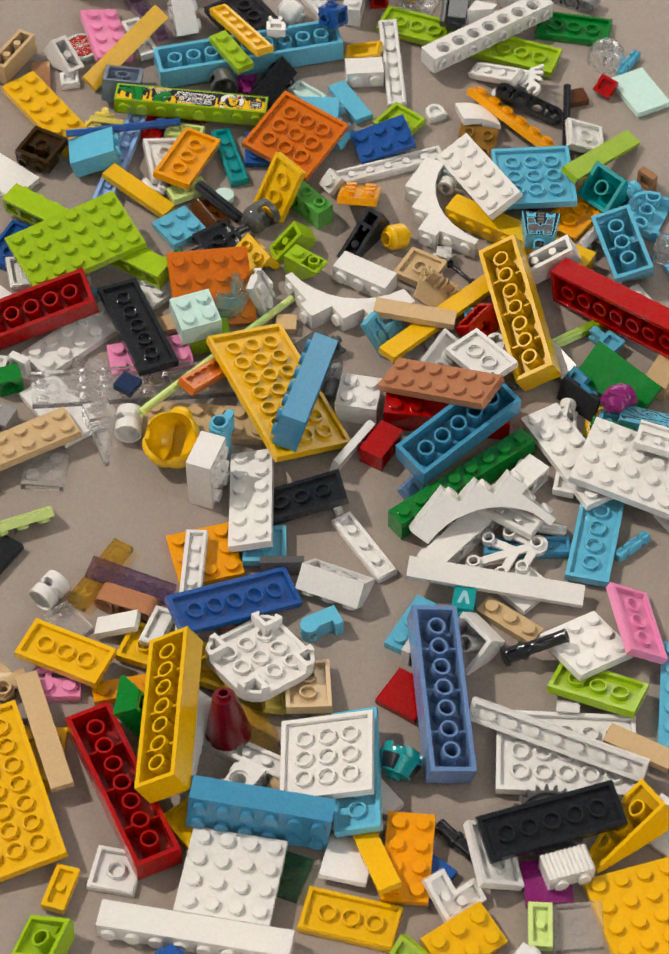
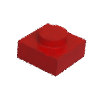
(605, 86)

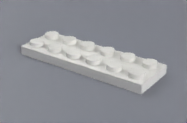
(479, 176)
(561, 446)
(251, 501)

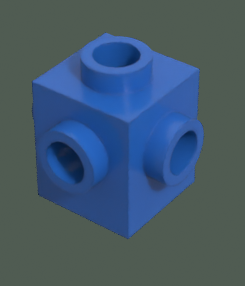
(333, 15)

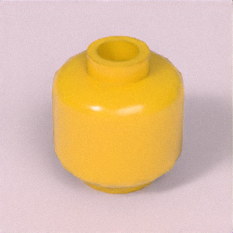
(396, 236)

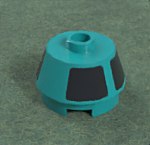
(400, 762)

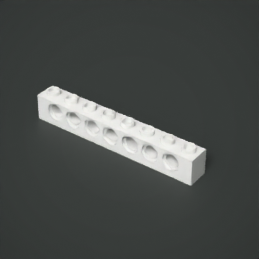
(485, 33)

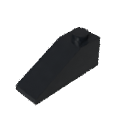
(365, 233)

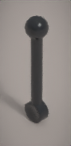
(450, 265)

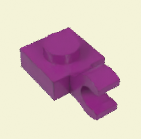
(245, 83)

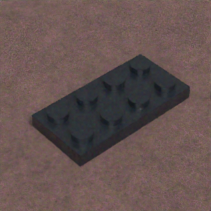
(308, 496)

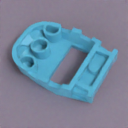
(649, 212)

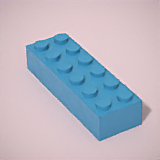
(303, 391)
(454, 434)
(260, 812)

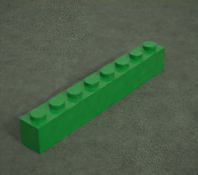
(486, 465)

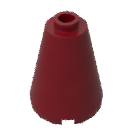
(227, 721)

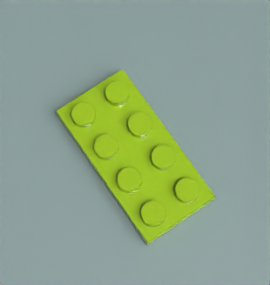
(603, 691)

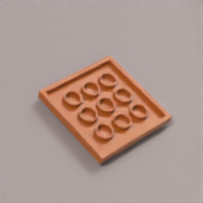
(297, 131)
(211, 270)

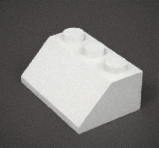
(334, 583)

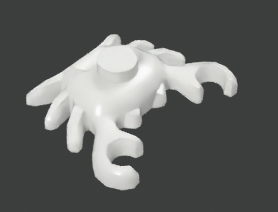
(529, 81)

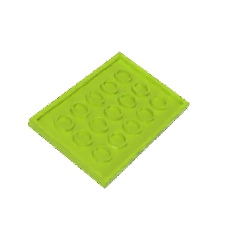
(77, 238)

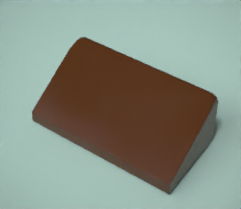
(207, 212)

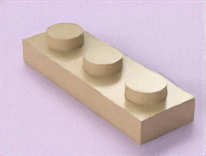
(508, 620)

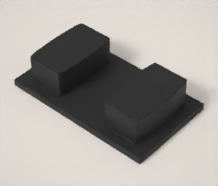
(586, 403)

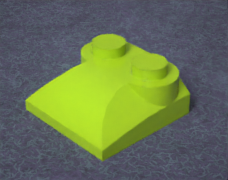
(45, 936)

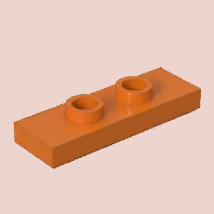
(201, 377)

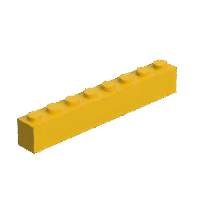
(470, 217)

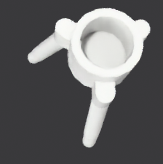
(569, 406)

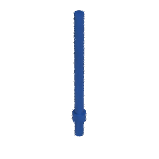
(159, 123)

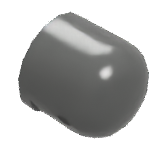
(223, 80)
(256, 217)

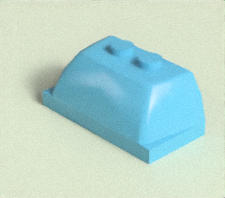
(623, 244)

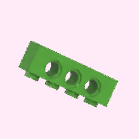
(313, 206)

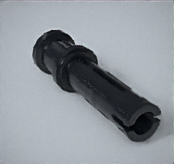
(525, 649)

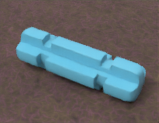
(628, 63)
(632, 546)

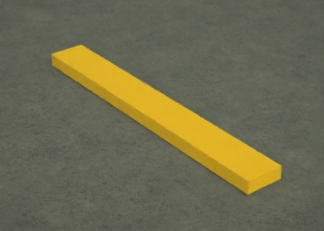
(417, 333)

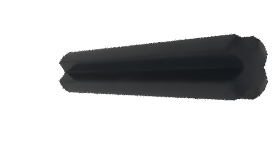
(217, 200)

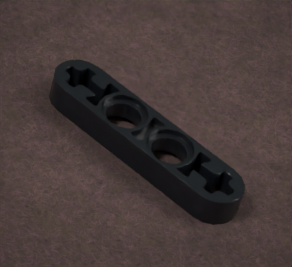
(526, 107)

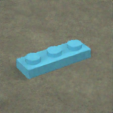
(399, 634)

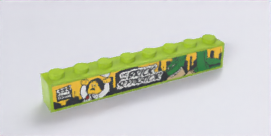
(189, 104)

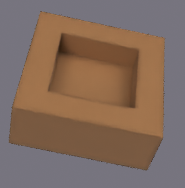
(647, 179)

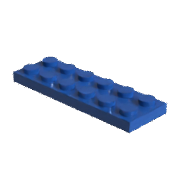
(233, 600)

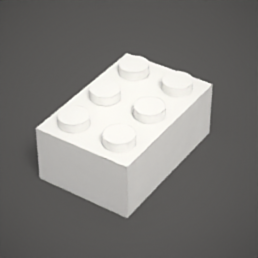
(207, 470)

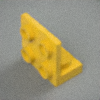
(258, 254)

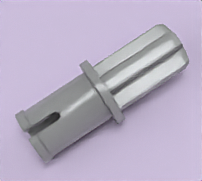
(332, 381)

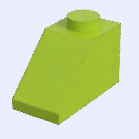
(294, 234)

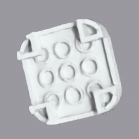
(260, 658)

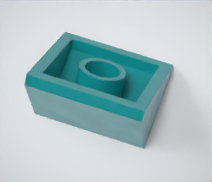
(603, 188)

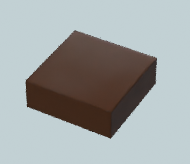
(579, 97)

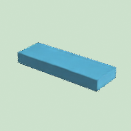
(351, 102)

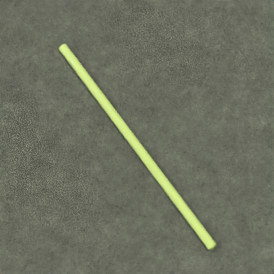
(174, 386)

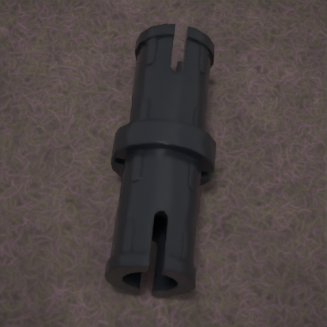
(454, 838)

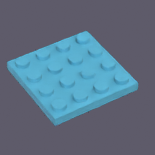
(537, 175)

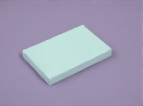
(640, 93)

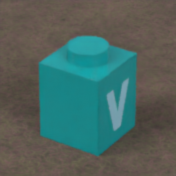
(464, 599)

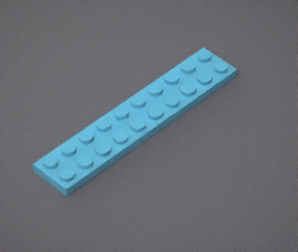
(595, 538)

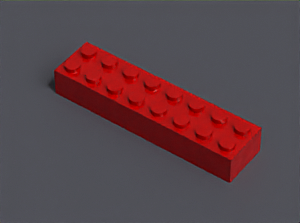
(611, 305)
(112, 771)

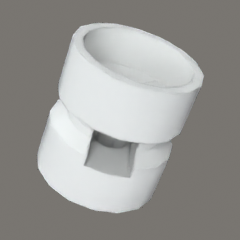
(128, 423)
(49, 590)

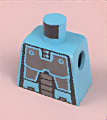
(539, 228)

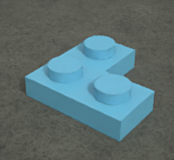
(378, 332)

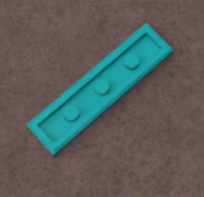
(230, 158)

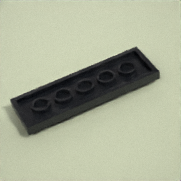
(138, 327)
(551, 821)

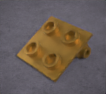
(483, 136)

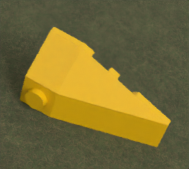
(646, 819)

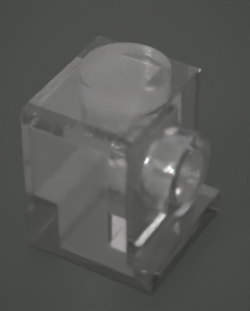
(661, 249)

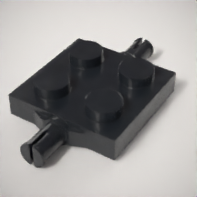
(219, 236)

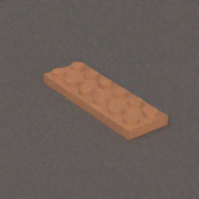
(441, 383)

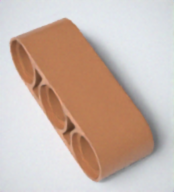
(119, 599)

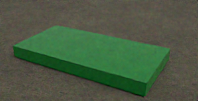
(573, 29)
(609, 368)

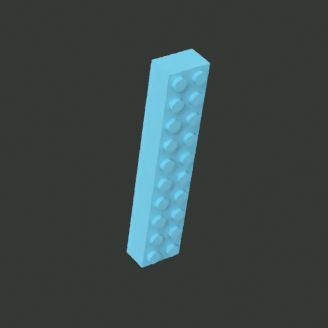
(195, 60)

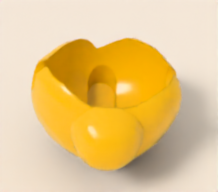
(170, 438)

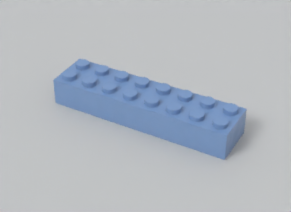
(441, 694)

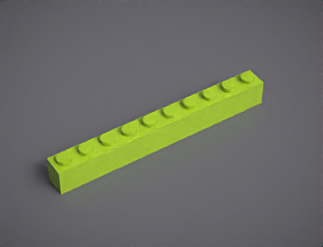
(35, 208)

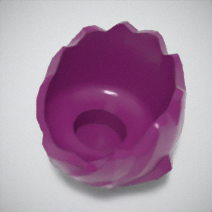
(618, 397)

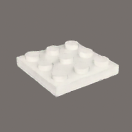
(591, 646)

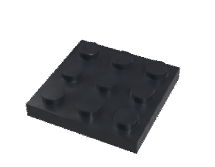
(252, 11)

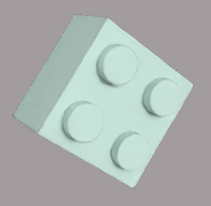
(195, 316)

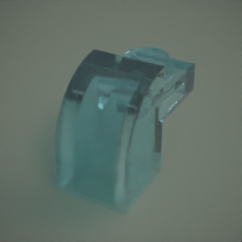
(232, 303)

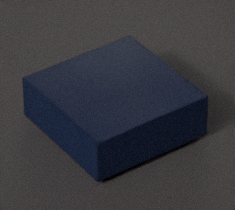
(127, 384)

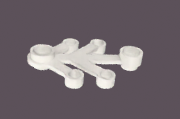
(510, 552)

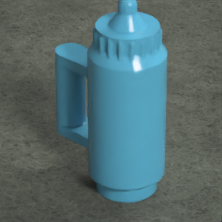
(223, 426)

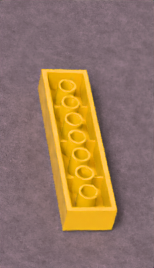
(519, 312)
(169, 715)

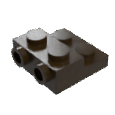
(41, 150)

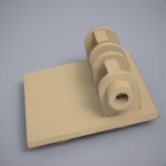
(434, 288)

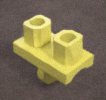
(103, 119)

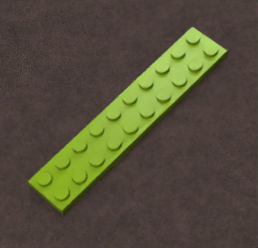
(511, 52)

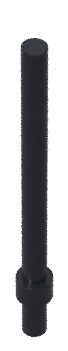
(566, 111)

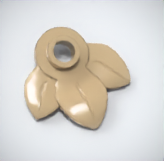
(8, 682)

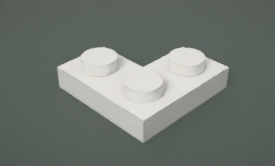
(451, 900)

